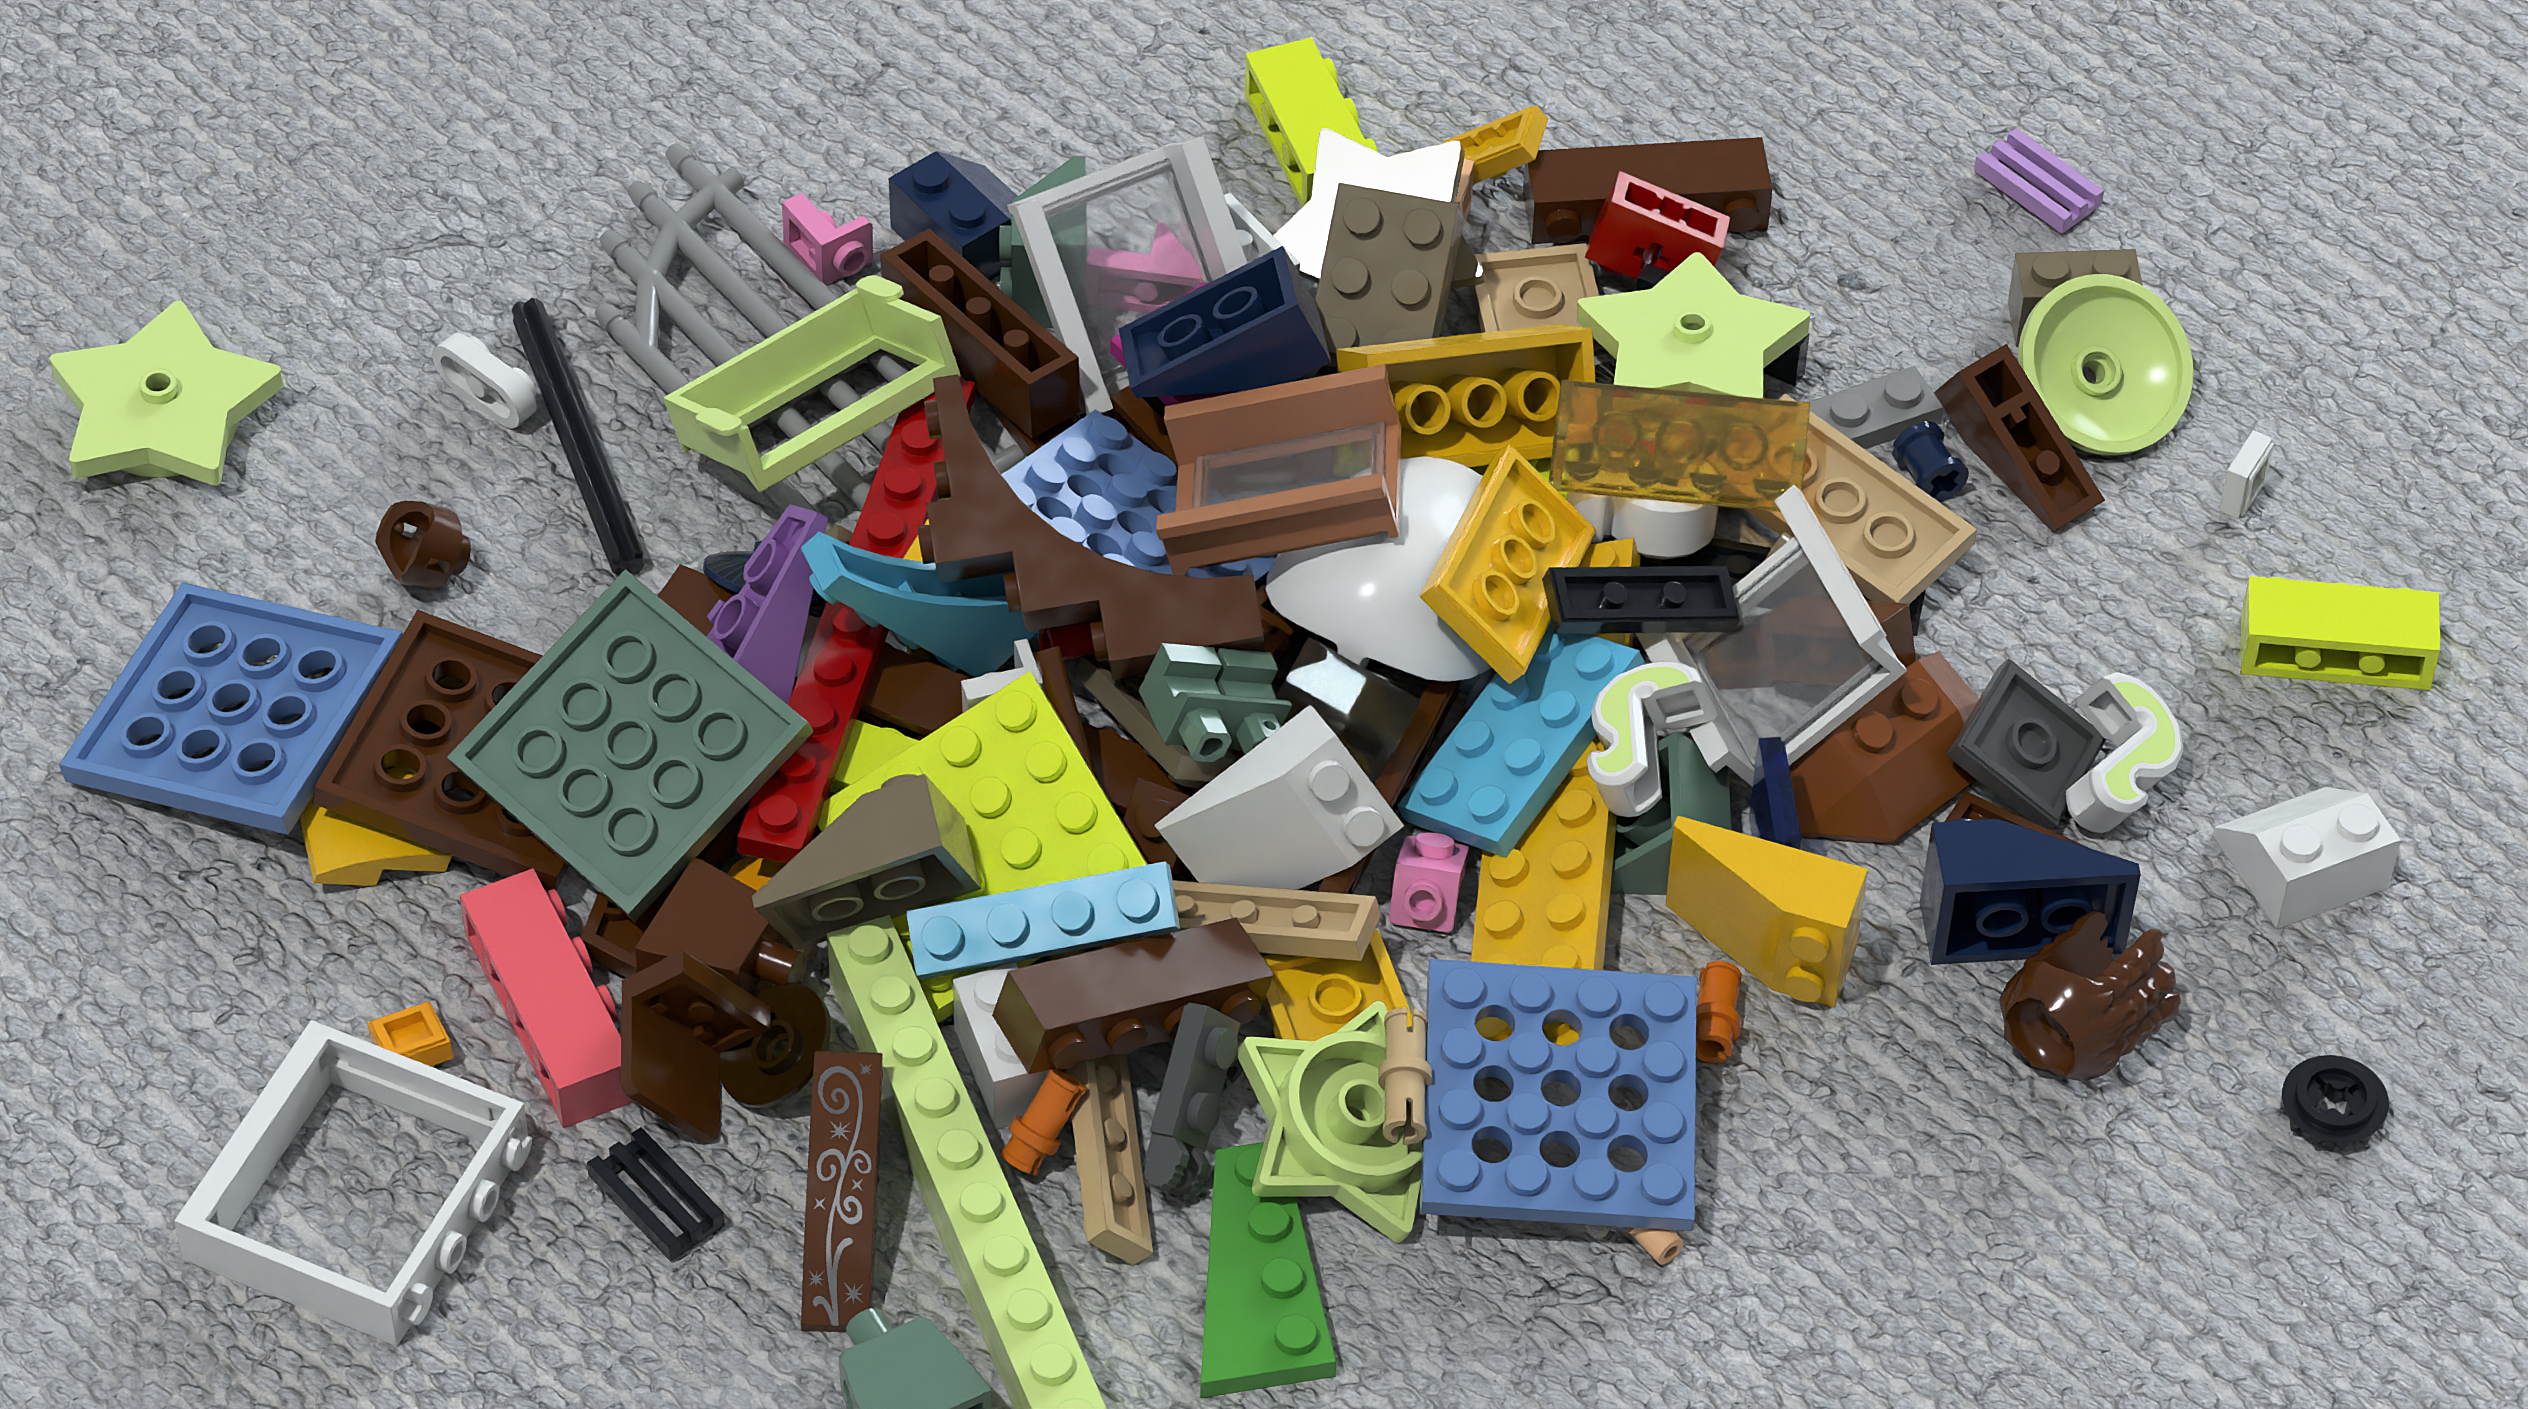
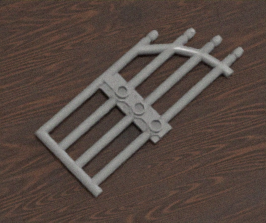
(657, 292)

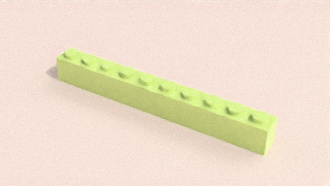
(958, 1173)

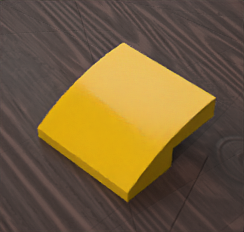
(356, 852)

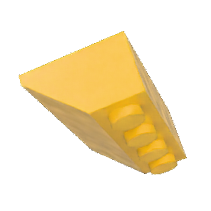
(1479, 390)

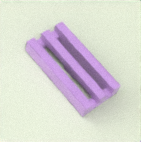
(2046, 176)

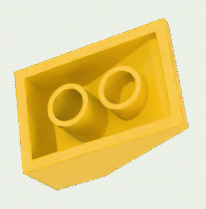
(1769, 907)

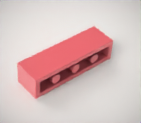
(548, 994)

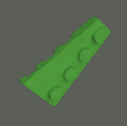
(1261, 1288)

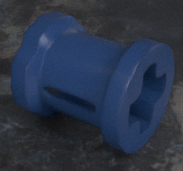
(1929, 461)

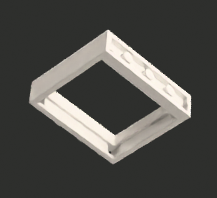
(246, 1161)

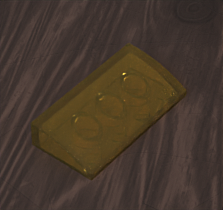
(1677, 445)

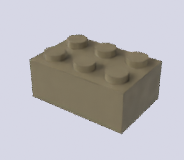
(1386, 268)

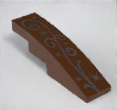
(841, 1189)

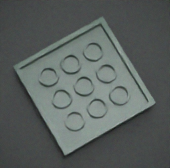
(630, 745)

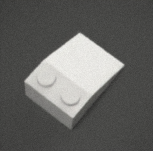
(1282, 813)

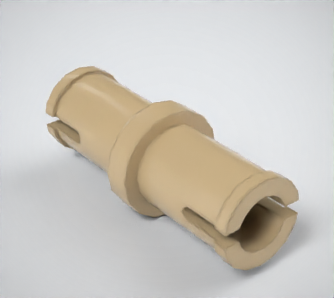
(1405, 1076)

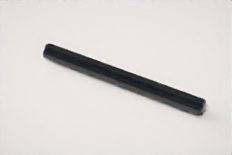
(577, 437)

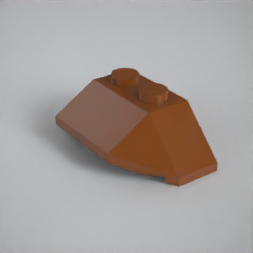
(1887, 760)

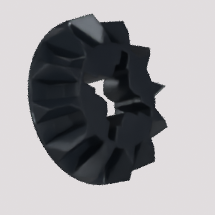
(2337, 1080)

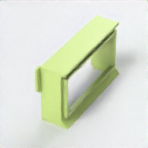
(719, 405)

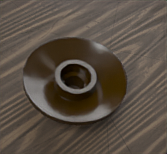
(781, 1059)

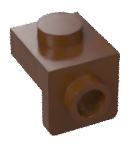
(1146, 807)

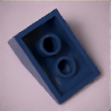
(1229, 335)
(2011, 890)

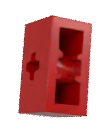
(1652, 227)

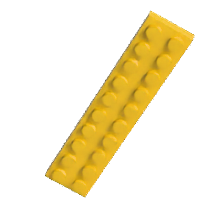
(1554, 886)

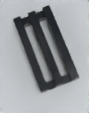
(626, 1158)

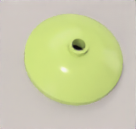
(2130, 346)

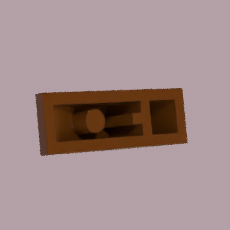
(2018, 438)

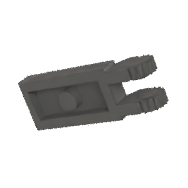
(1190, 1101)

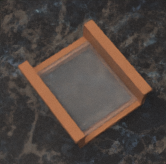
(1283, 469)

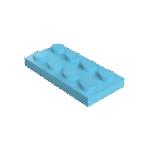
(1516, 744)

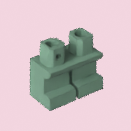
(1212, 699)

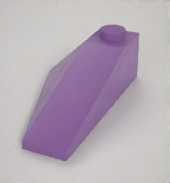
(769, 615)

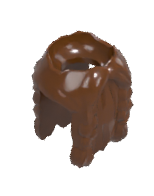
(2091, 997)

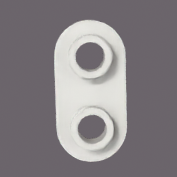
(485, 380)

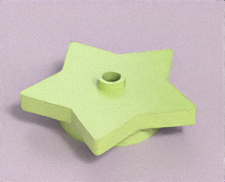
(1692, 332)
(161, 400)
(1330, 1123)

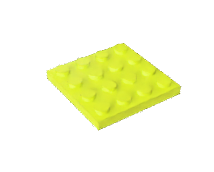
(1024, 801)

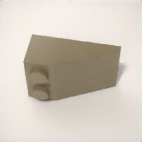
(875, 860)

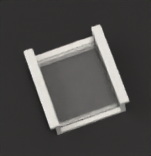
(1123, 248)
(1797, 657)

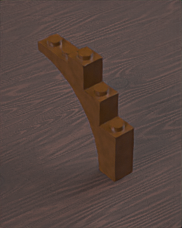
(1057, 579)

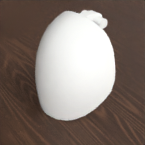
(1369, 587)

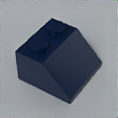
(955, 201)

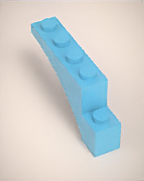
(956, 620)

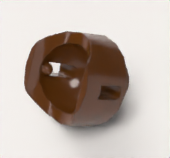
(431, 552)

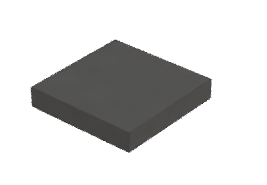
(2026, 745)

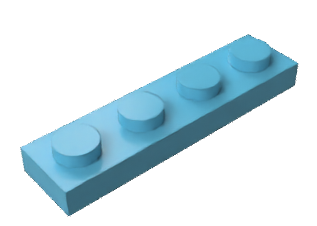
(1043, 920)

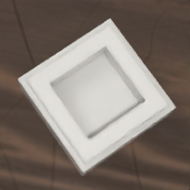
(2246, 474)

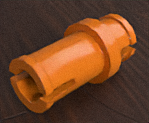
(1716, 1012)
(1039, 1128)

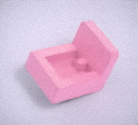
(1428, 882)

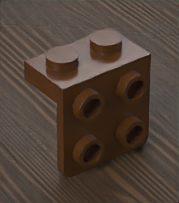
(671, 1039)

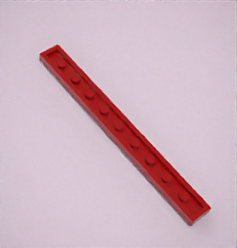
(845, 647)

